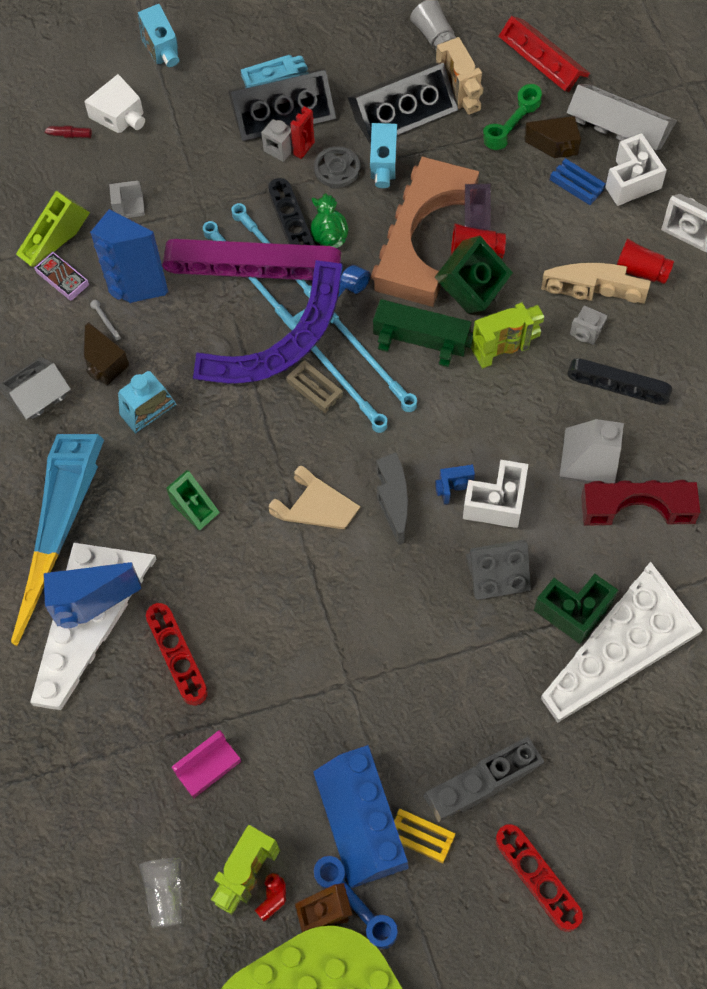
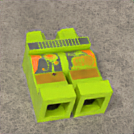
(505, 332)
(242, 868)

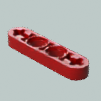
(177, 653)
(541, 875)

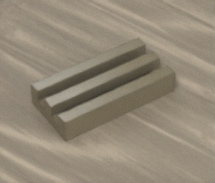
(336, 392)

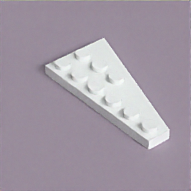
(630, 638)
(73, 648)

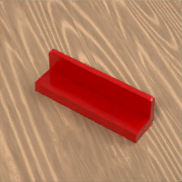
(542, 53)

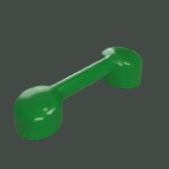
(529, 100)

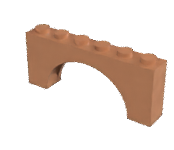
(400, 269)

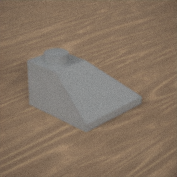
(592, 451)

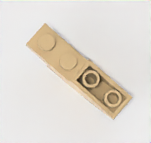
(586, 278)

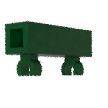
(423, 329)

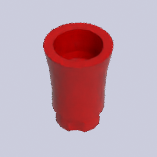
(495, 240)
(644, 262)

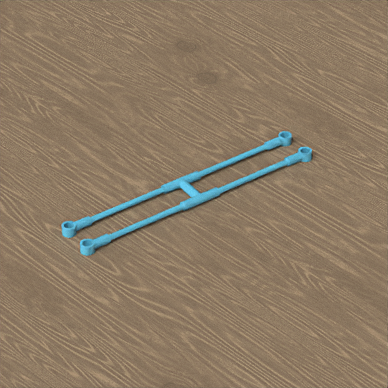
(292, 321)

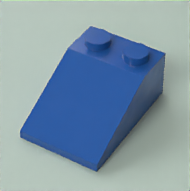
(87, 592)

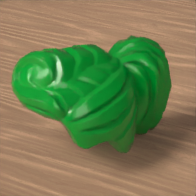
(329, 225)

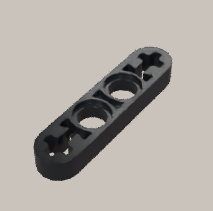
(292, 219)
(619, 381)

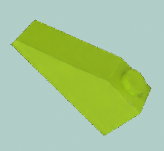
(53, 228)

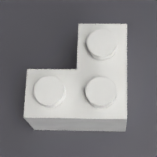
(637, 171)
(497, 502)

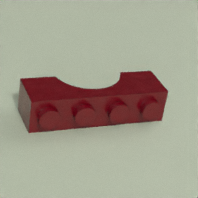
(673, 500)

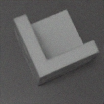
(127, 199)

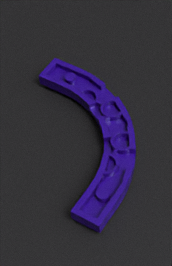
(289, 349)

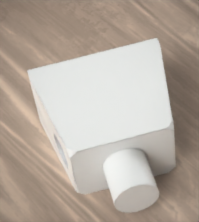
(116, 106)

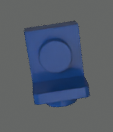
(453, 478)

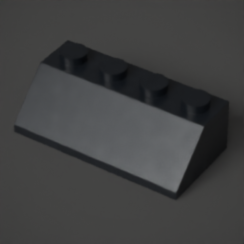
(281, 100)
(405, 100)

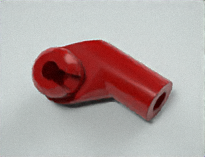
(274, 896)

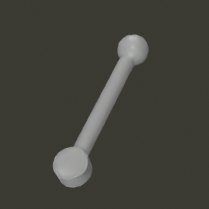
(95, 304)

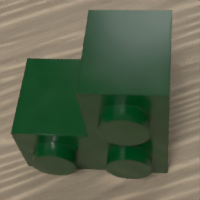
(575, 612)

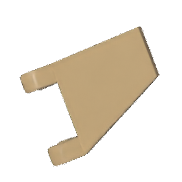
(317, 505)

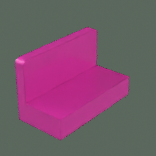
(206, 764)

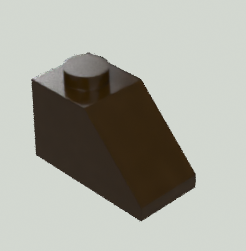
(554, 136)
(102, 356)

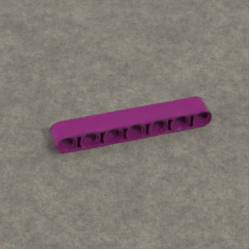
(245, 258)

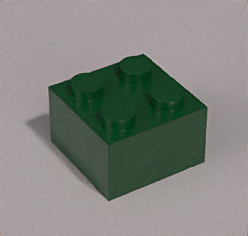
(473, 274)

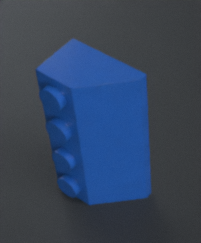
(128, 258)
(360, 817)

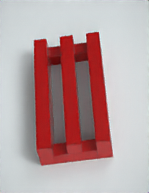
(302, 132)

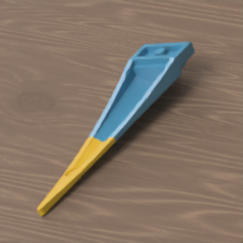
(66, 482)

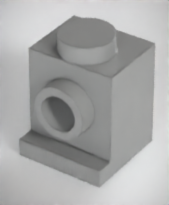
(277, 133)

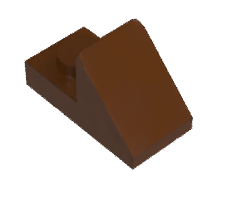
(324, 908)

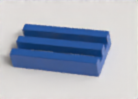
(580, 179)

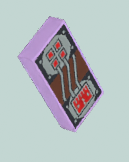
(61, 276)

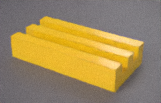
(445, 846)

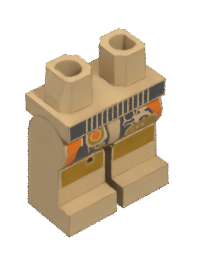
(462, 74)

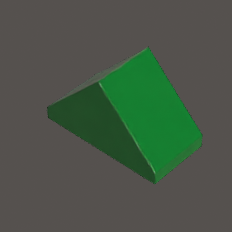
(191, 500)

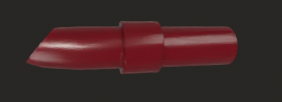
(69, 131)

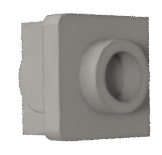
(588, 325)

